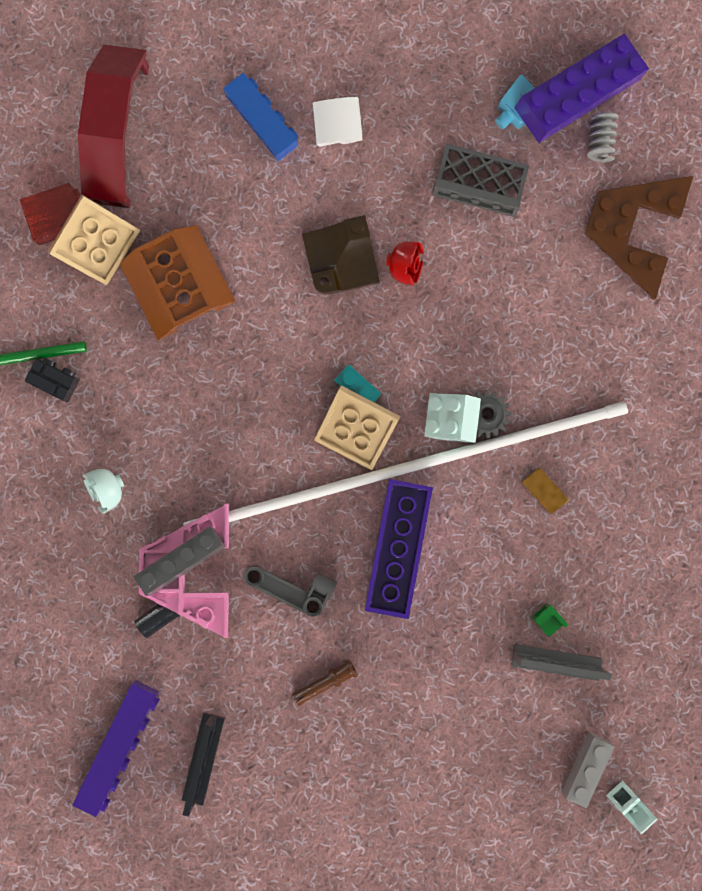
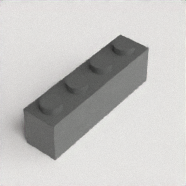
(179, 561)

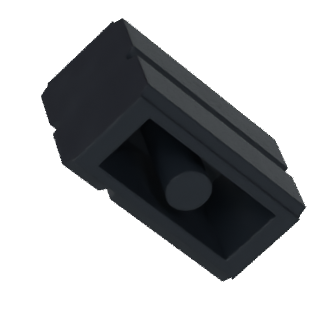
(51, 379)

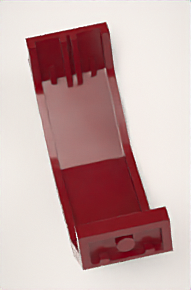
(105, 123)

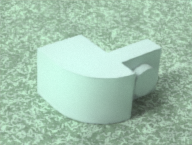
(631, 807)

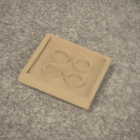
(93, 240)
(356, 427)

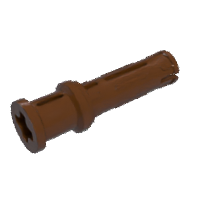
(334, 678)

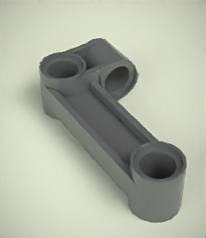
(291, 594)

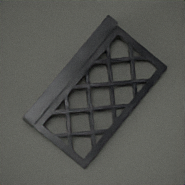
(202, 761)

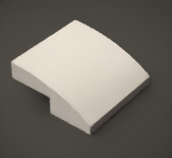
(337, 121)

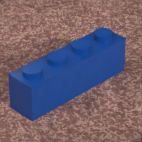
(261, 117)

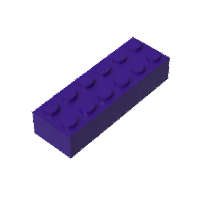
(581, 88)
(398, 549)

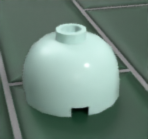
(104, 488)

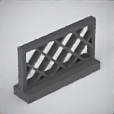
(480, 197)
(559, 662)

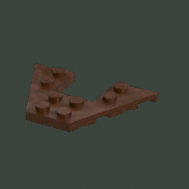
(614, 218)

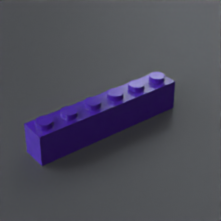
(115, 749)

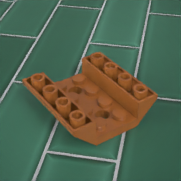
(189, 271)

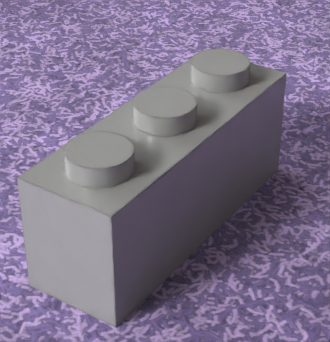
(587, 769)

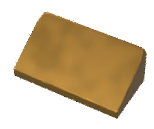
(545, 490)

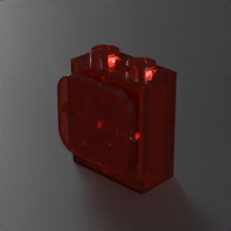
(48, 211)

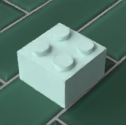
(452, 417)

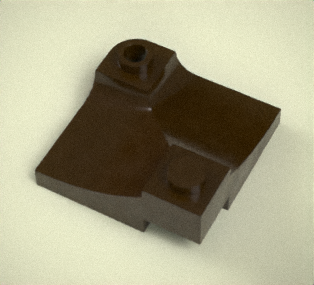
(341, 256)

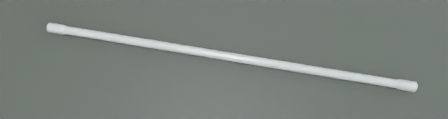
(607, 412)

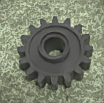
(498, 414)

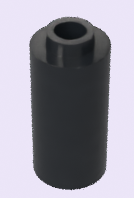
(154, 620)

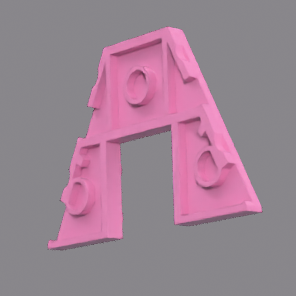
(205, 609)

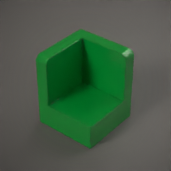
(549, 620)

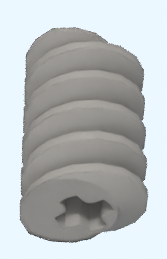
(601, 137)

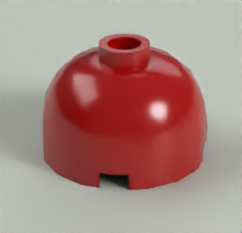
(405, 262)

